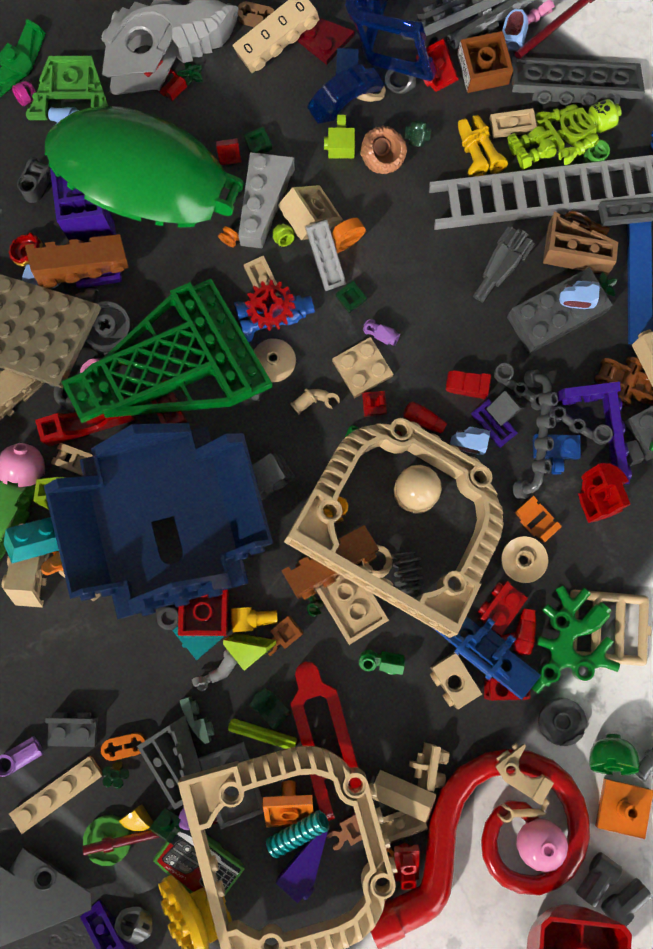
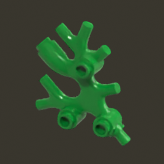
(562, 647)

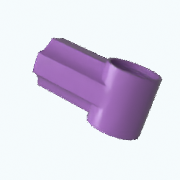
(21, 755)

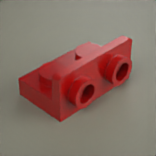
(502, 606)

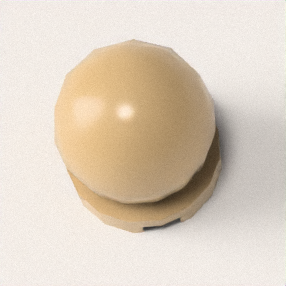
(417, 489)

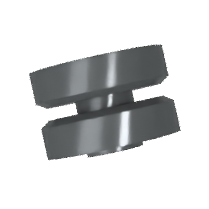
(109, 328)

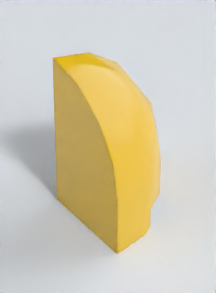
(137, 819)

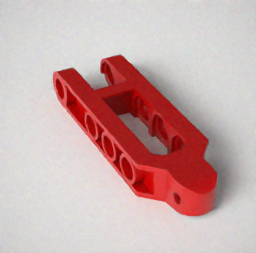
(311, 686)

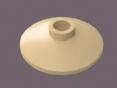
(285, 362)
(536, 559)

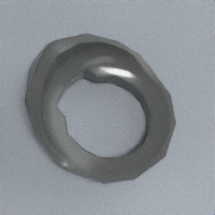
(404, 89)

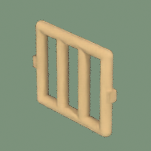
(643, 628)

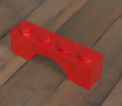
(65, 427)

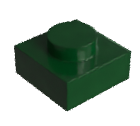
(258, 141)
(351, 296)
(166, 825)

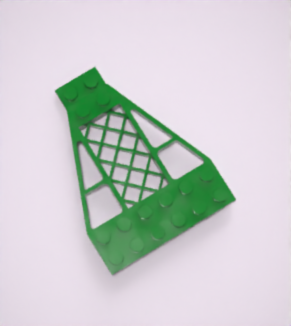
(219, 344)

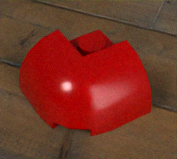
(603, 492)

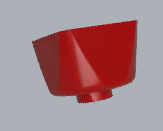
(577, 928)

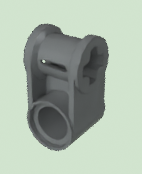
(36, 176)

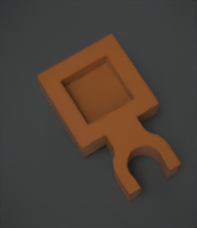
(285, 633)

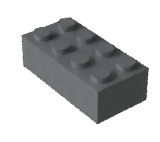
(546, 319)

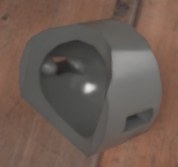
(138, 926)

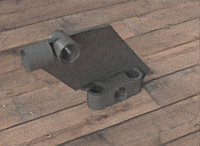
(33, 906)

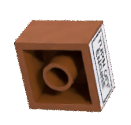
(485, 62)

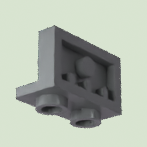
(72, 730)

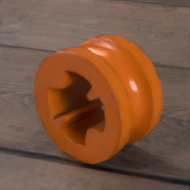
(228, 236)

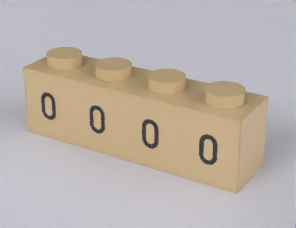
(275, 33)

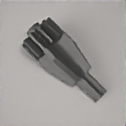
(511, 248)

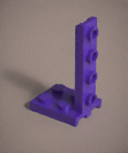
(612, 406)

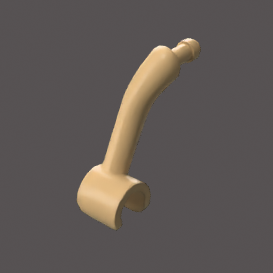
(533, 812)

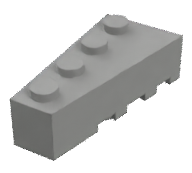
(264, 190)

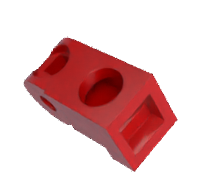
(468, 384)
(496, 691)

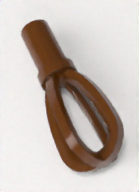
(590, 225)

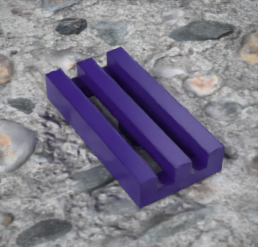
(475, 414)

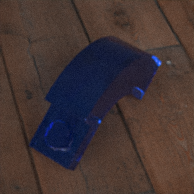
(341, 90)

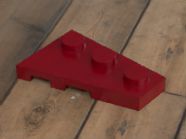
(325, 39)

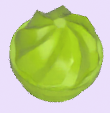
(283, 235)

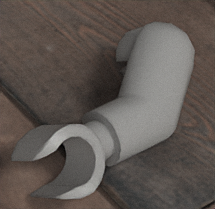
(218, 674)

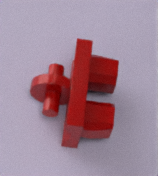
(407, 865)

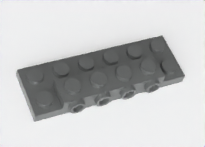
(450, 12)
(576, 80)

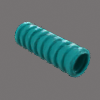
(297, 834)

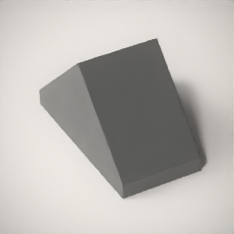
(505, 407)

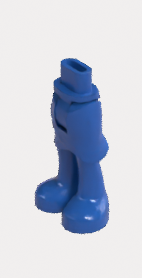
(303, 306)

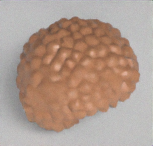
(383, 150)

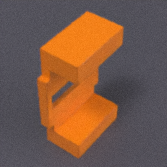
(545, 527)

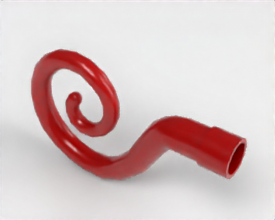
(431, 896)

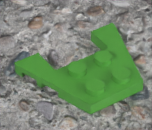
(66, 79)

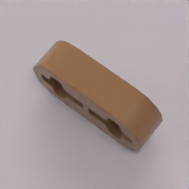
(256, 15)

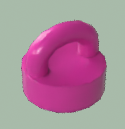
(21, 93)

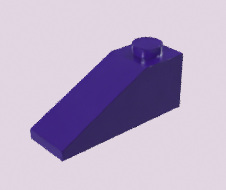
(300, 873)
(101, 928)

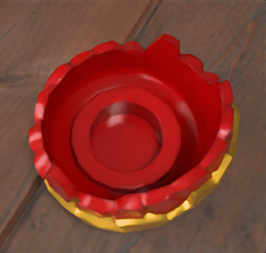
(18, 251)

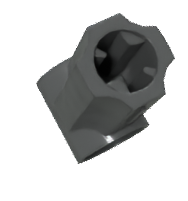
(601, 875)
(624, 904)

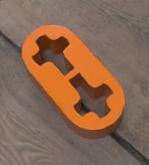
(122, 740)

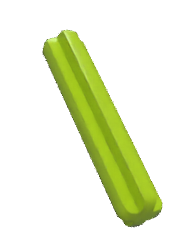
(262, 734)

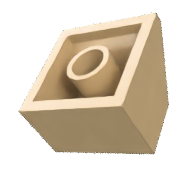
(307, 206)

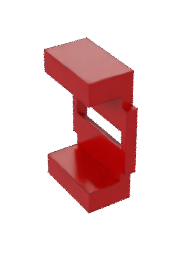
(173, 87)

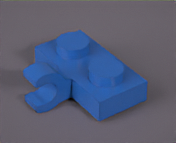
(564, 448)

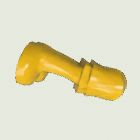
(471, 142)

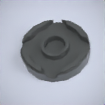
(562, 721)

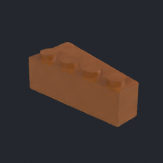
(76, 260)
(310, 574)

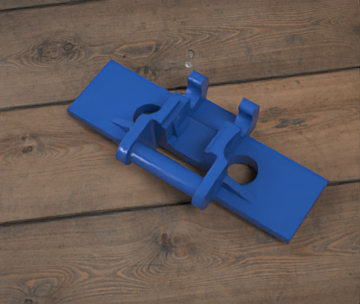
(494, 651)

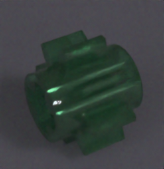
(417, 133)

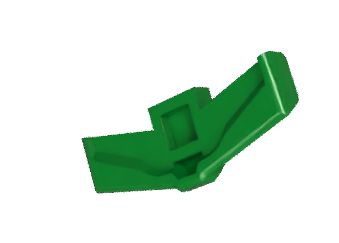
(19, 60)

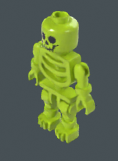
(581, 134)

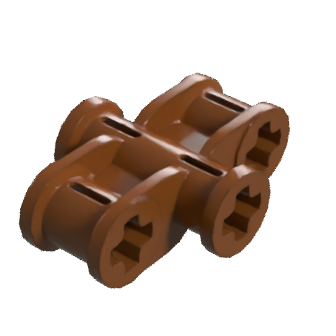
(632, 381)

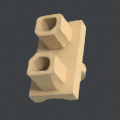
(427, 767)

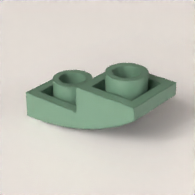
(200, 726)

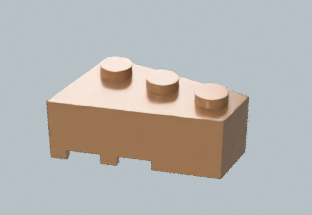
(578, 248)

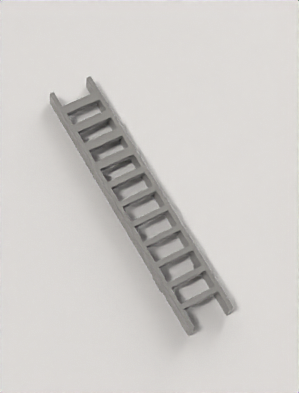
(539, 175)

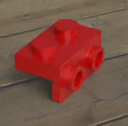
(444, 66)

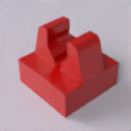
(228, 151)
(374, 403)

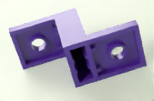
(81, 221)

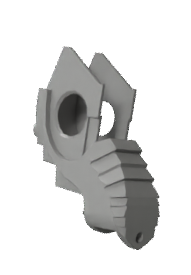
(171, 31)

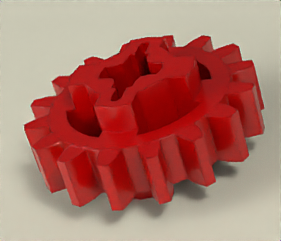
(261, 300)

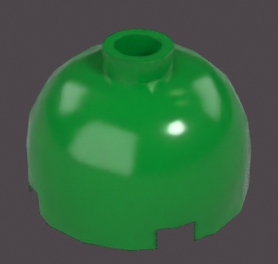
(614, 755)

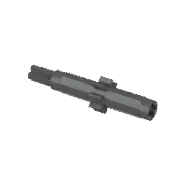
(486, 21)

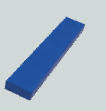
(639, 279)

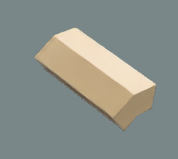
(404, 796)

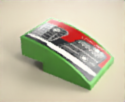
(182, 863)

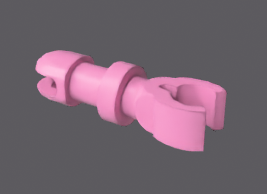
(543, 10)

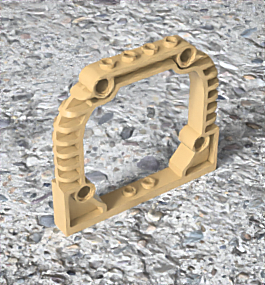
(316, 535)
(205, 796)

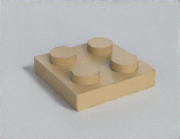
(362, 367)

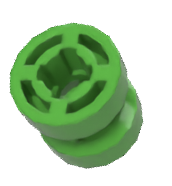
(597, 153)

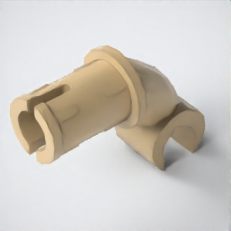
(311, 396)

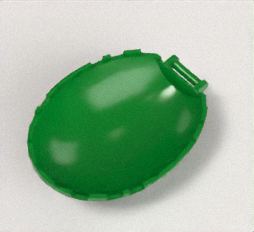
(139, 166)

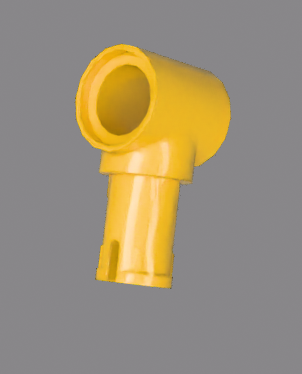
(246, 619)

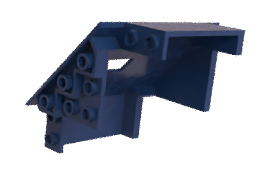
(148, 477)

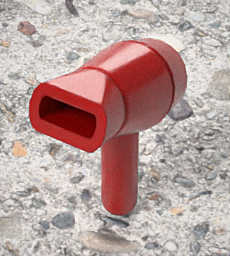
(424, 417)
(524, 633)

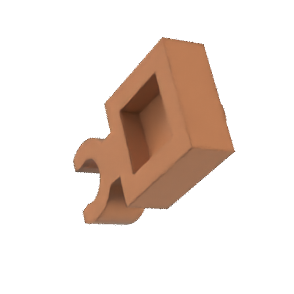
(350, 831)

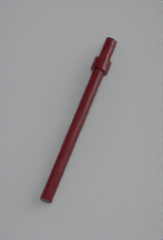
(551, 28)
(109, 843)

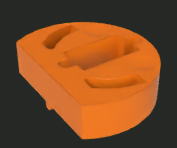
(347, 233)

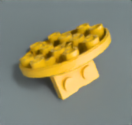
(189, 914)

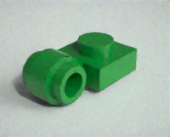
(388, 662)

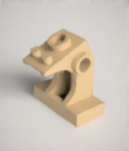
(534, 787)

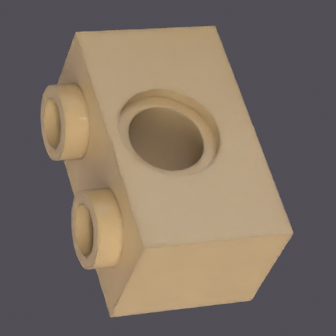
(467, 688)

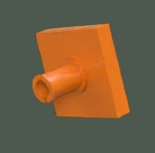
(288, 808)
(624, 808)

